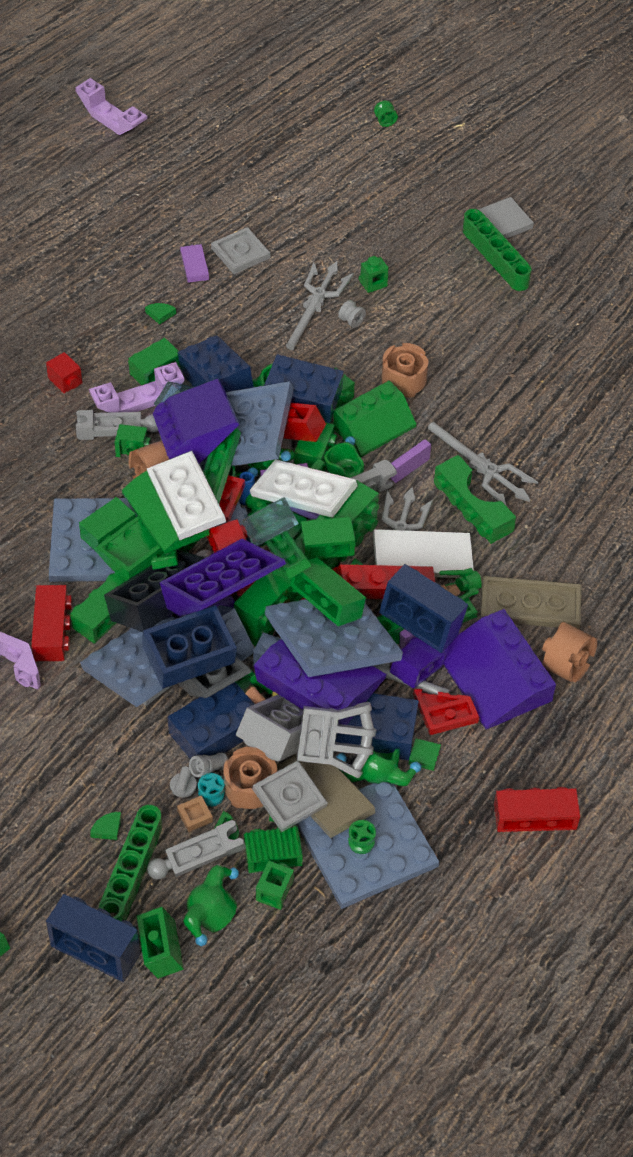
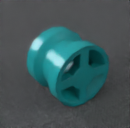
(210, 783)

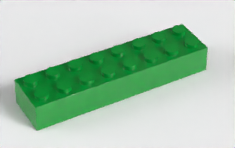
(274, 589)

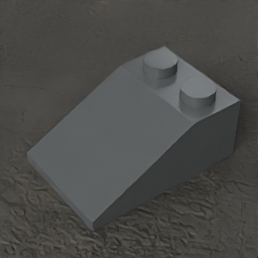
(214, 681)

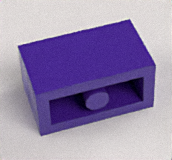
(417, 662)

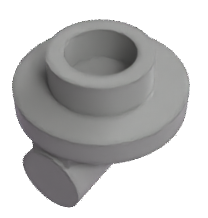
(183, 783)

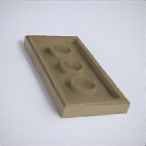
(532, 601)
(344, 800)

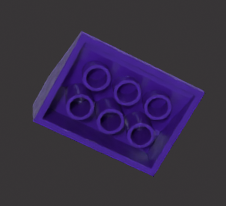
(195, 420)
(217, 577)
(498, 670)
(338, 690)

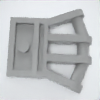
(319, 736)

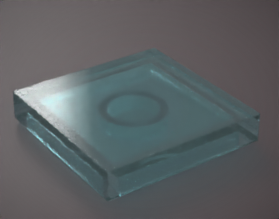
(269, 521)

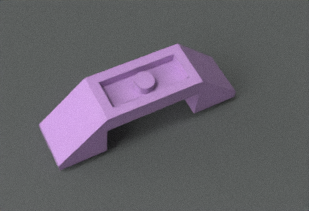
(93, 98)
(138, 397)
(25, 666)

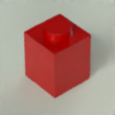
(64, 372)

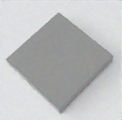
(508, 217)
(240, 250)
(289, 796)

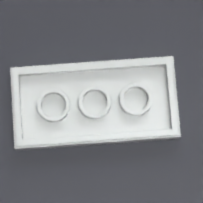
(304, 488)
(186, 495)
(423, 548)

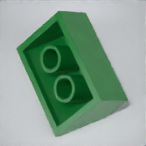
(374, 418)

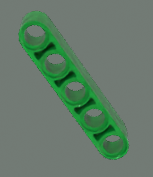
(497, 250)
(132, 856)

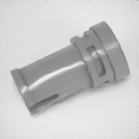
(205, 764)

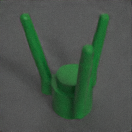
(467, 582)

